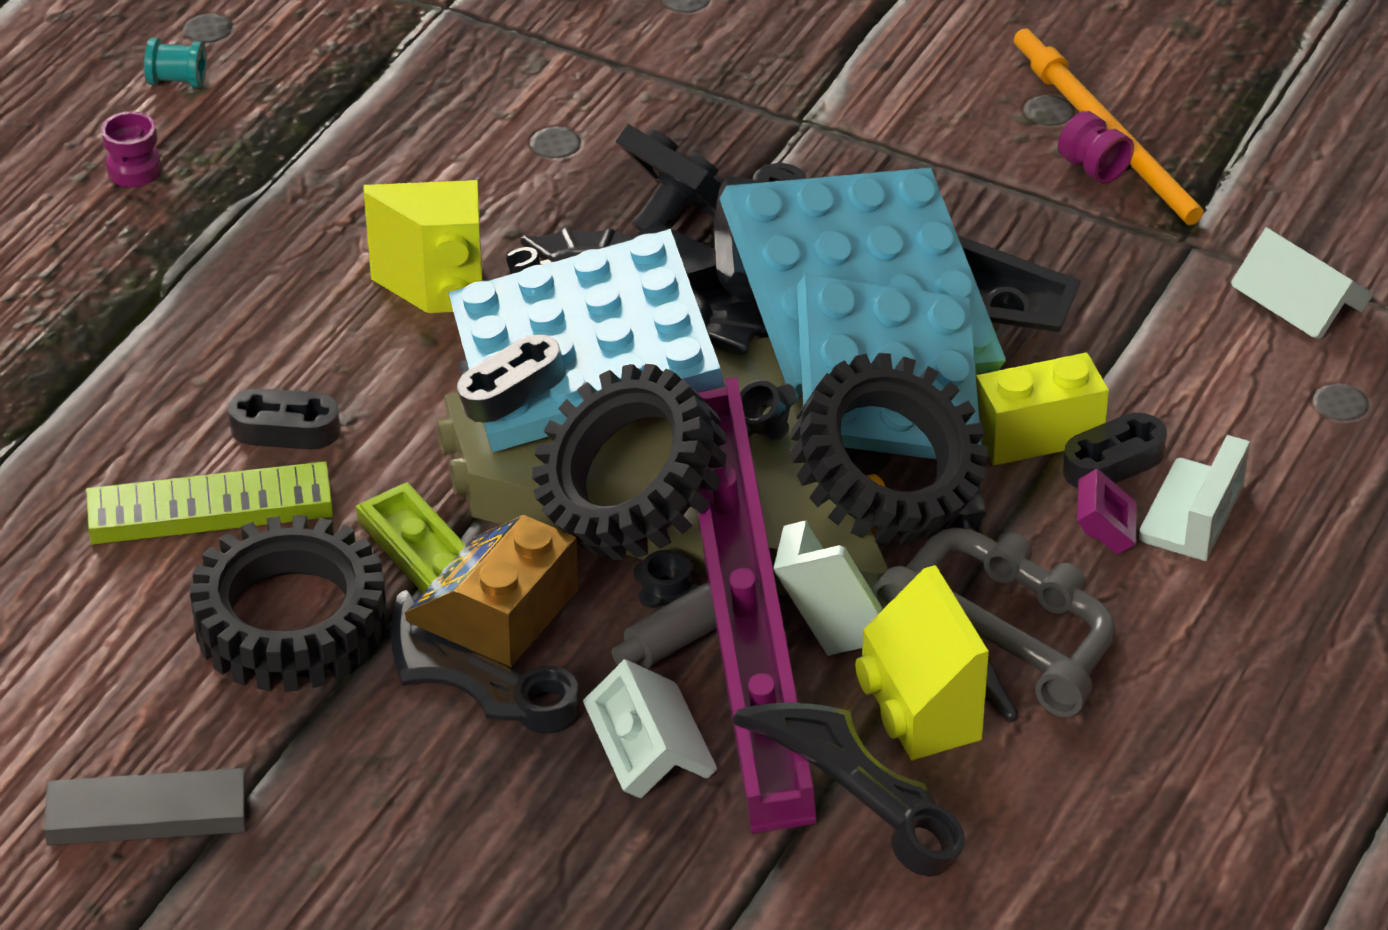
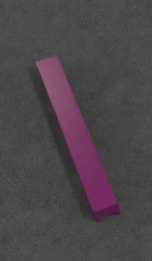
(751, 625)

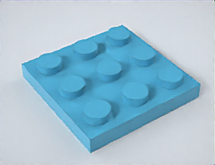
(860, 318)

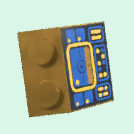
(501, 589)

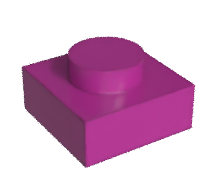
(1106, 512)

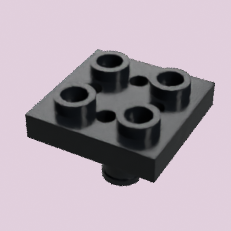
(679, 178)

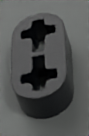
(511, 378)
(284, 418)
(1116, 448)

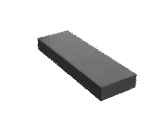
(145, 806)

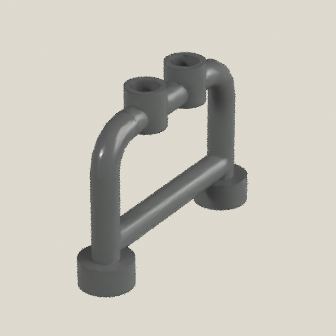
(1065, 680)

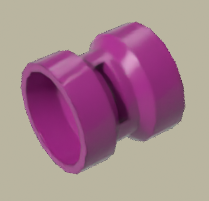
(1091, 144)
(131, 149)

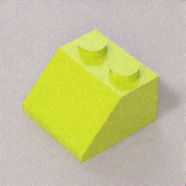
(424, 239)
(1039, 406)
(925, 668)

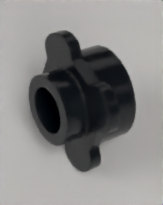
(757, 398)
(664, 577)

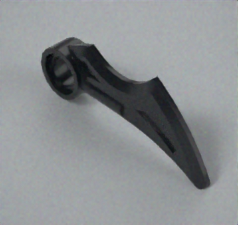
(495, 686)
(831, 743)

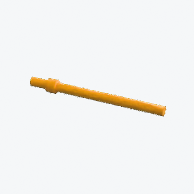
(1053, 69)

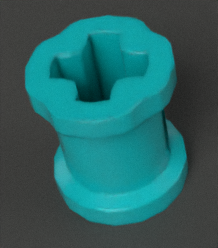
(175, 63)

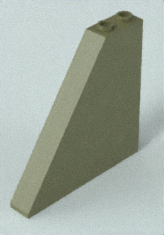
(502, 484)

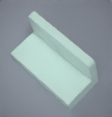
(1297, 284)
(1196, 501)
(825, 588)
(646, 728)

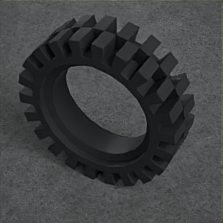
(857, 495)
(666, 498)
(295, 652)

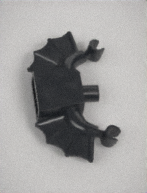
(728, 319)

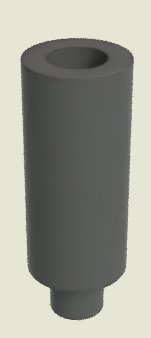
(668, 629)

